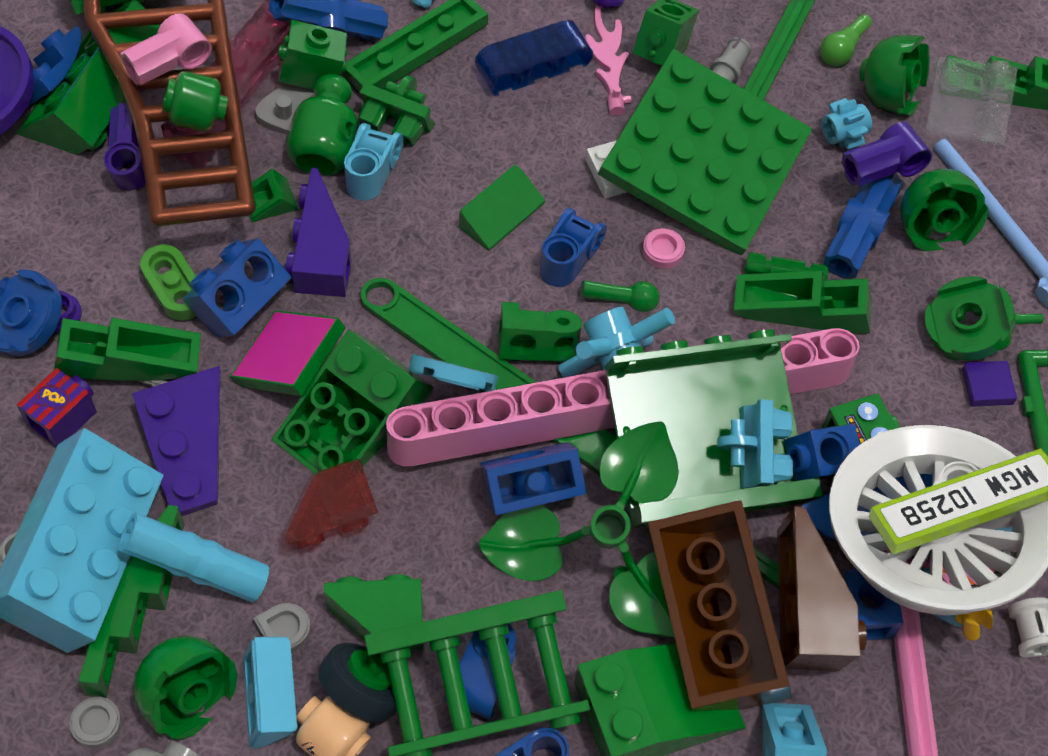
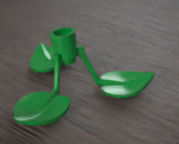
(638, 466)

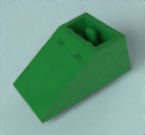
(348, 405)

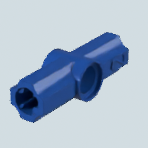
(347, 16)
(861, 226)

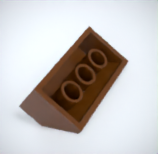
(719, 609)

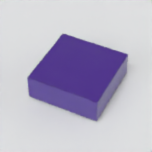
(989, 383)

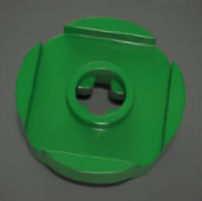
(976, 340)

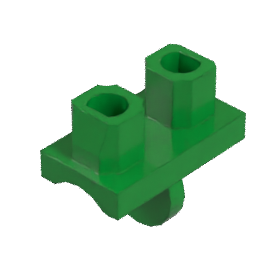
(400, 103)

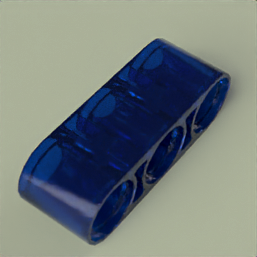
(532, 56)

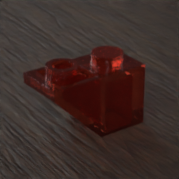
(330, 500)

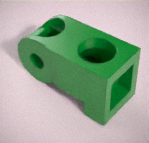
(537, 334)

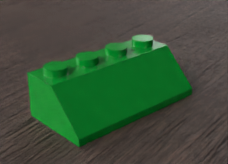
(81, 104)

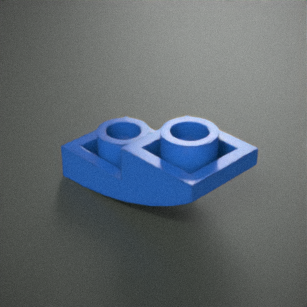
(54, 61)

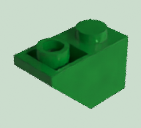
(375, 604)

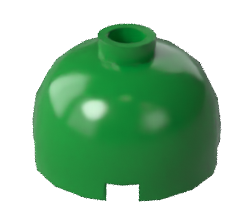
(893, 68)
(945, 203)
(184, 674)

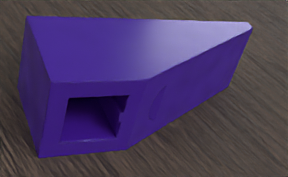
(322, 248)

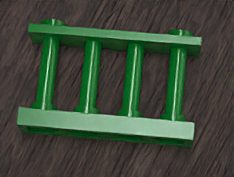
(444, 637)

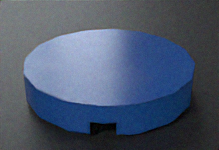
(27, 312)

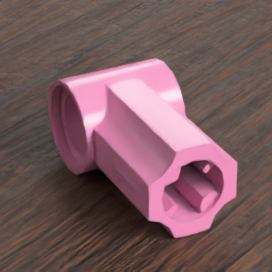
(174, 45)

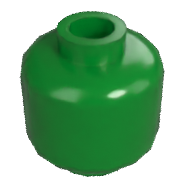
(194, 101)

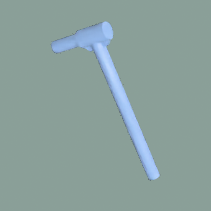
(1002, 220)

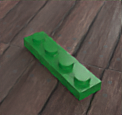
(415, 44)

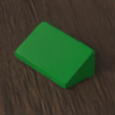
(500, 208)

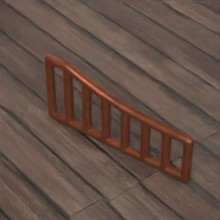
(145, 115)

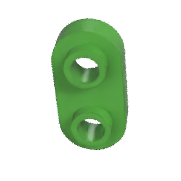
(170, 285)

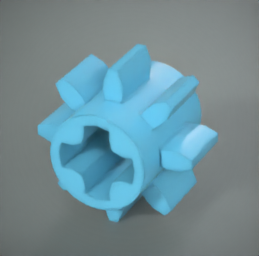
(846, 123)

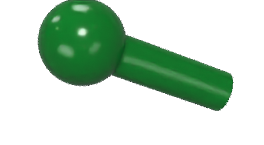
(640, 296)

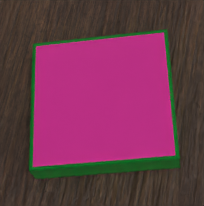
(288, 352)

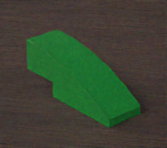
(804, 300)
(126, 351)

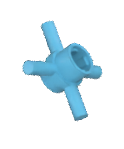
(610, 333)

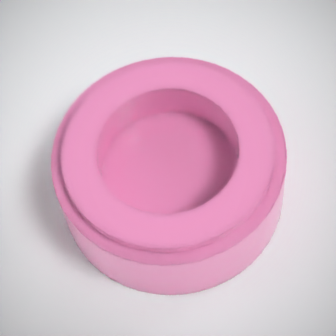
(663, 248)

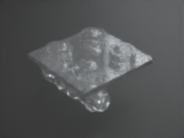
(971, 100)

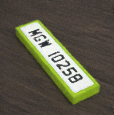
(962, 502)

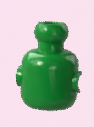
(323, 127)

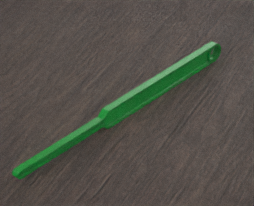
(453, 345)

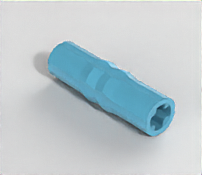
(193, 557)

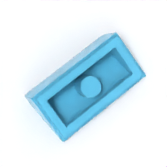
(269, 690)

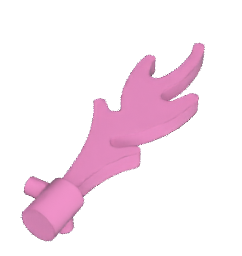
(606, 57)

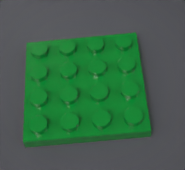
(705, 152)

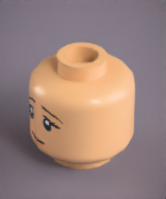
(330, 730)

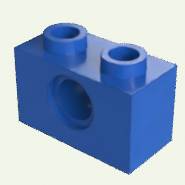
(533, 478)

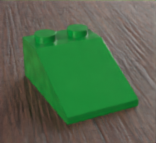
(644, 704)

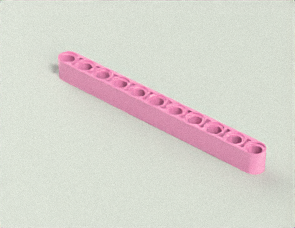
(809, 360)

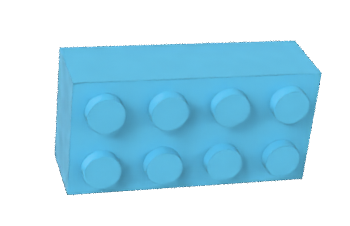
(66, 549)

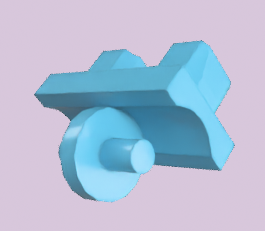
(753, 444)

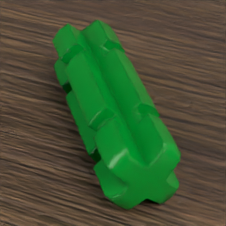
(758, 264)

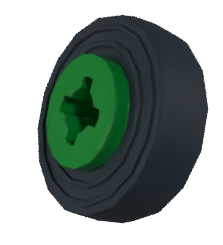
(358, 682)

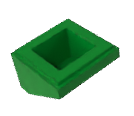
(272, 196)

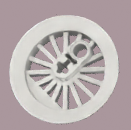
(945, 455)

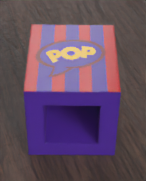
(58, 406)

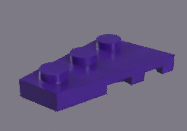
(183, 437)

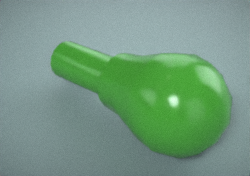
(840, 46)

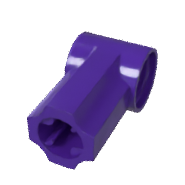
(124, 150)
(896, 151)

